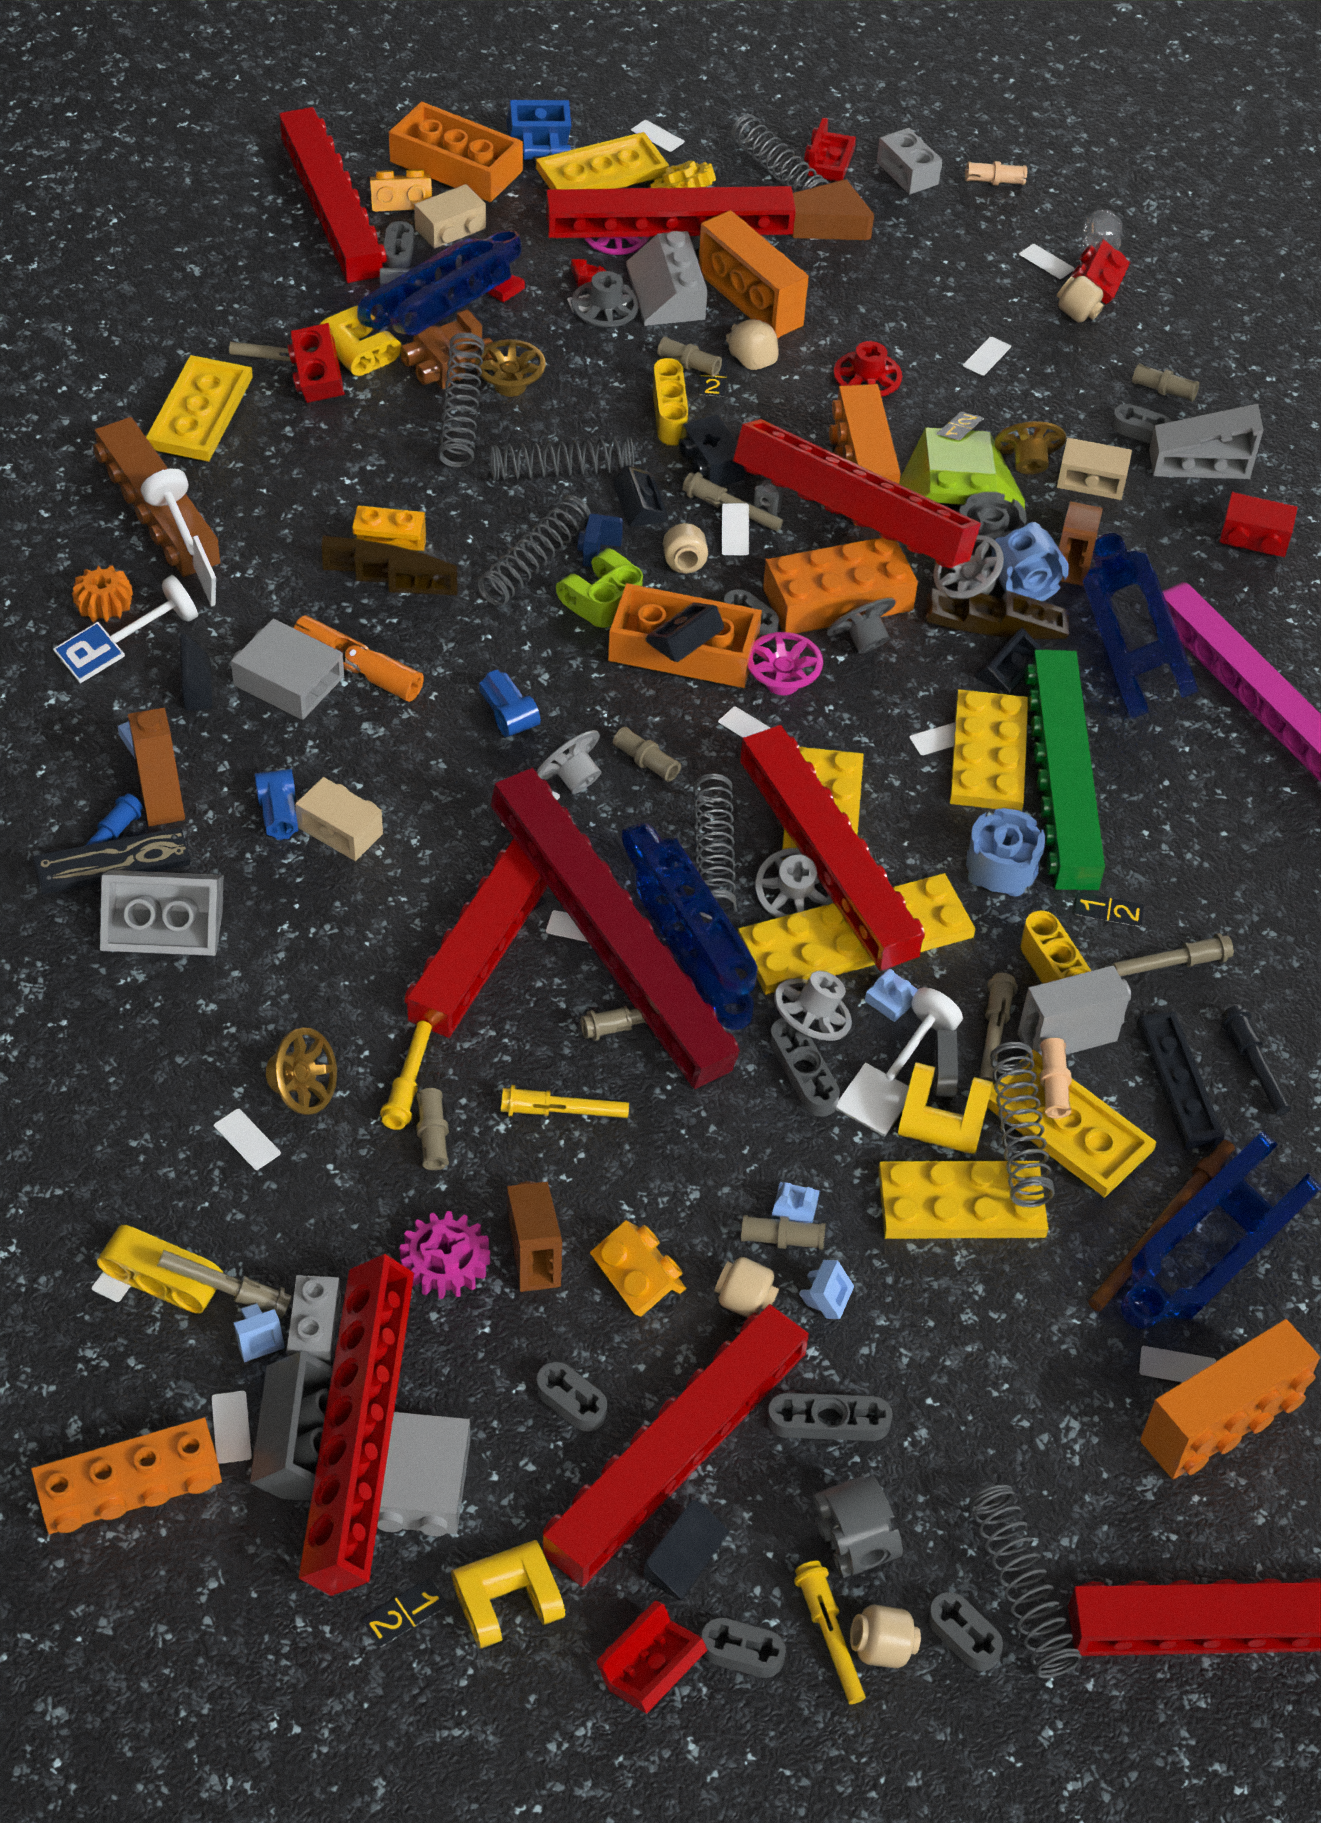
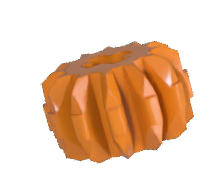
(102, 593)

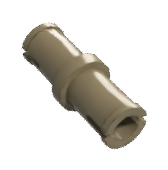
(690, 356)
(1165, 382)
(646, 754)
(432, 1129)
(783, 1232)

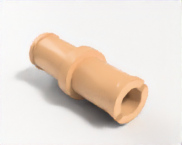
(996, 173)
(1055, 1078)

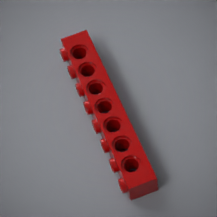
(357, 1427)

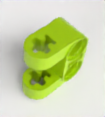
(600, 600)

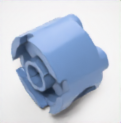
(1031, 562)
(1005, 851)

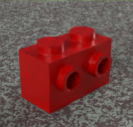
(1258, 524)

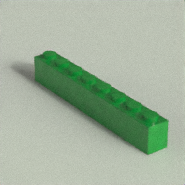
(1065, 771)

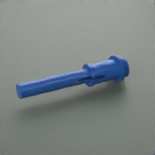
(126, 810)

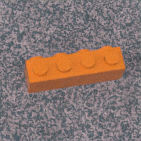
(126, 1476)

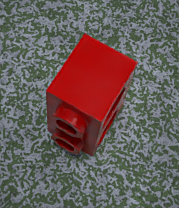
(318, 362)

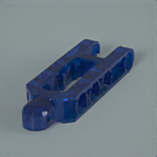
(430, 300)
(1115, 570)
(716, 942)
(1148, 1301)

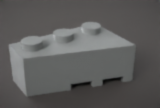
(1208, 445)

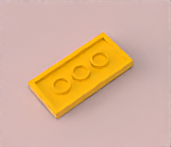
(604, 164)
(199, 408)
(989, 750)
(842, 775)
(1089, 1142)
(958, 1200)

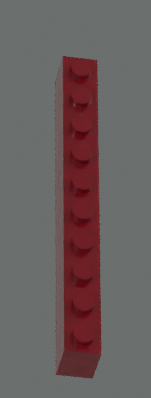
(615, 928)

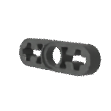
(804, 1082)
(843, 1404)

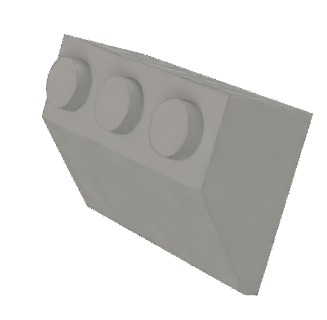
(668, 280)
(161, 912)

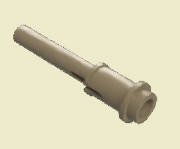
(260, 351)
(717, 496)
(1193, 953)
(1002, 989)
(608, 1022)
(245, 1290)

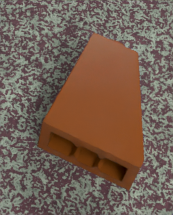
(832, 213)
(1079, 540)
(156, 766)
(534, 1236)

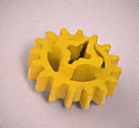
(686, 176)

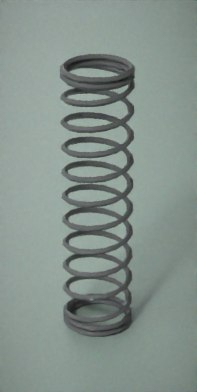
(753, 133)
(460, 441)
(625, 456)
(488, 574)
(698, 797)
(1015, 1069)
(997, 1507)

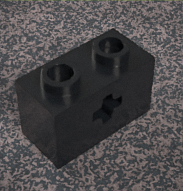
(711, 450)

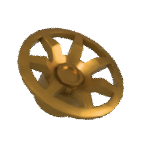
(511, 371)
(1031, 450)
(298, 1071)

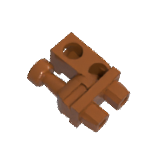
(432, 349)

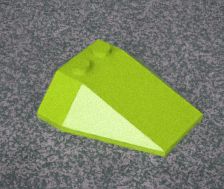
(957, 469)

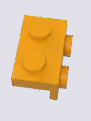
(399, 191)
(391, 527)
(637, 1266)

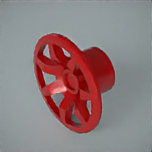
(869, 366)

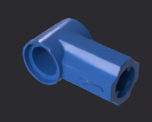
(511, 709)
(277, 799)

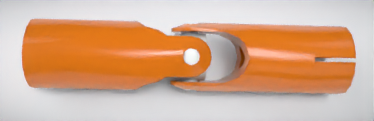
(376, 666)

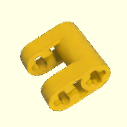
(362, 355)
(939, 1125)
(500, 1575)

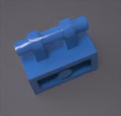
(540, 125)

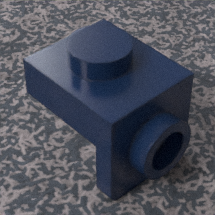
(599, 530)

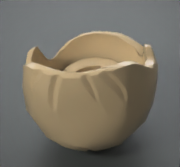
(753, 344)

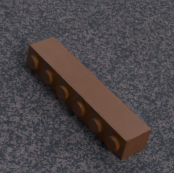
(130, 462)

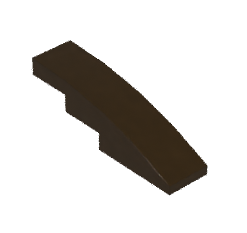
(400, 567)
(998, 616)

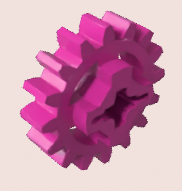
(442, 1250)

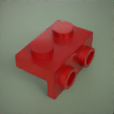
(829, 152)
(1103, 267)
(649, 1658)

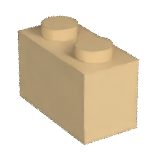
(450, 216)
(1094, 468)
(339, 818)

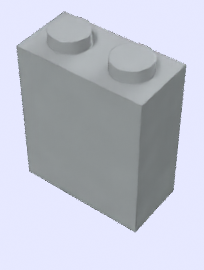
(287, 668)
(1078, 1009)
(425, 1474)

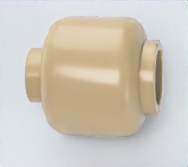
(1080, 299)
(685, 548)
(746, 1287)
(884, 1636)

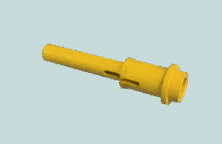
(542, 1103)
(397, 1110)
(816, 1590)

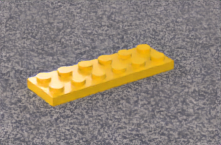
(825, 942)

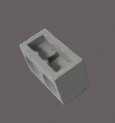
(909, 161)
(315, 1317)

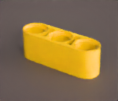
(669, 400)
(1050, 948)
(133, 1259)

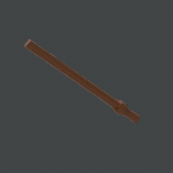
(1202, 1173)

